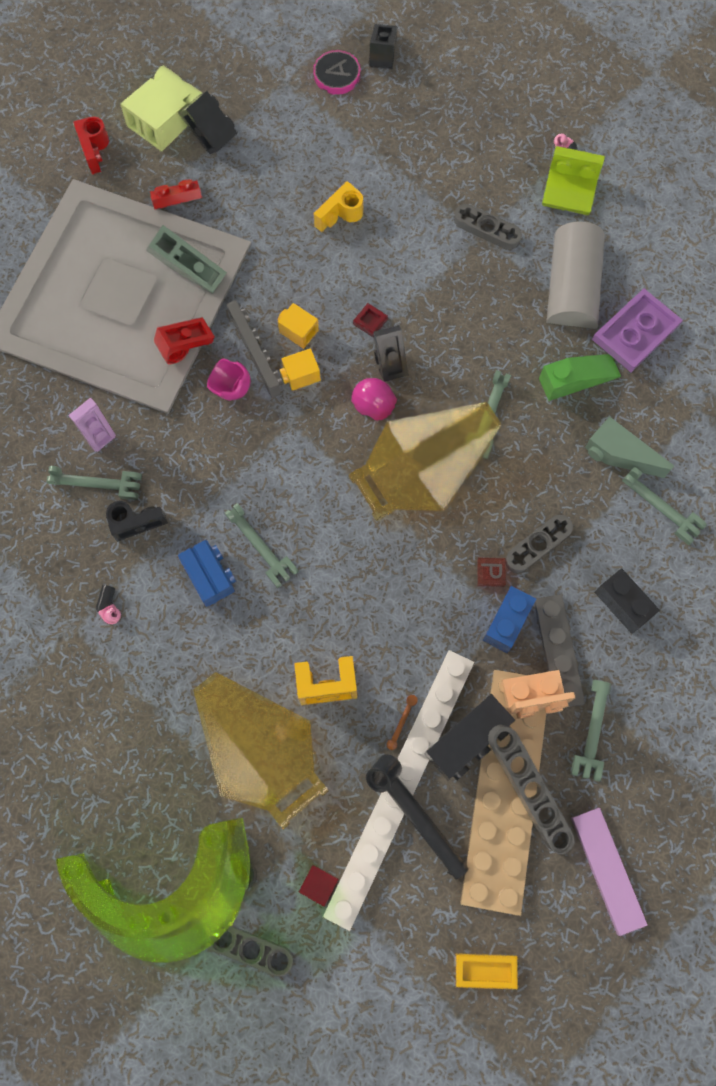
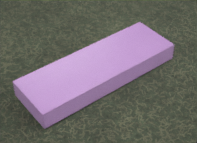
(92, 425)

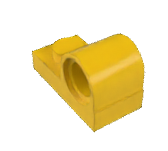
(339, 205)

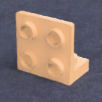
(536, 692)

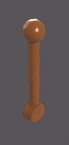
(411, 701)

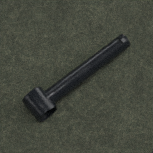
(385, 777)

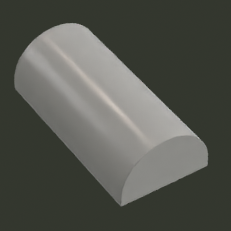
(576, 275)

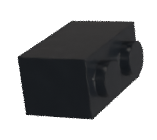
(208, 122)
(626, 601)

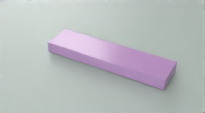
(609, 872)

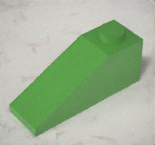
(577, 374)

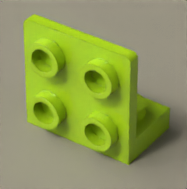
(572, 180)

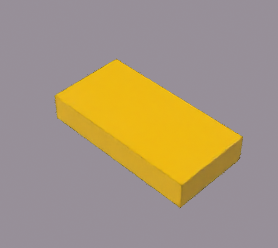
(486, 971)

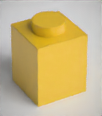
(297, 325)
(300, 369)

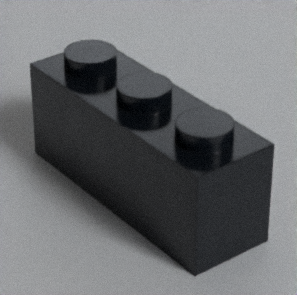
(469, 739)

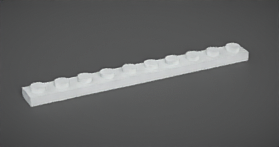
(387, 814)

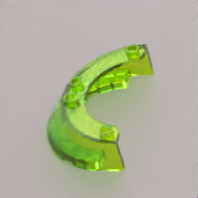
(184, 920)

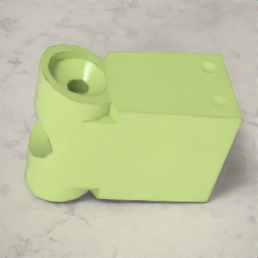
(155, 107)

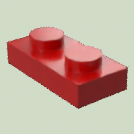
(183, 192)

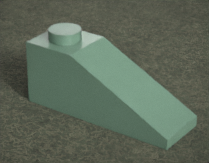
(185, 259)
(624, 450)

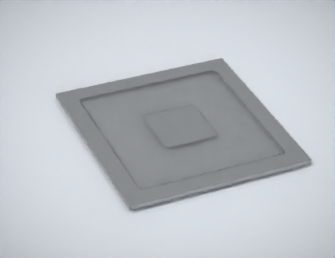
(98, 296)

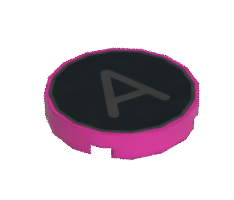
(337, 72)

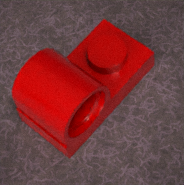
(92, 138)
(177, 338)

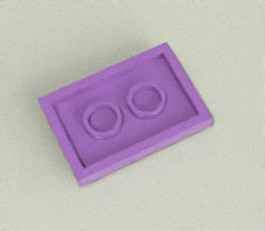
(637, 330)

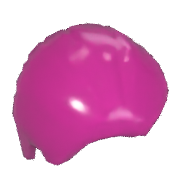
(229, 380)
(373, 398)

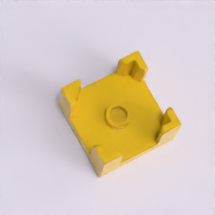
(327, 689)

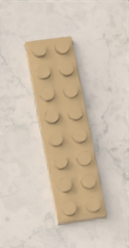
(500, 822)

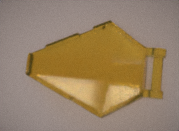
(426, 458)
(257, 748)

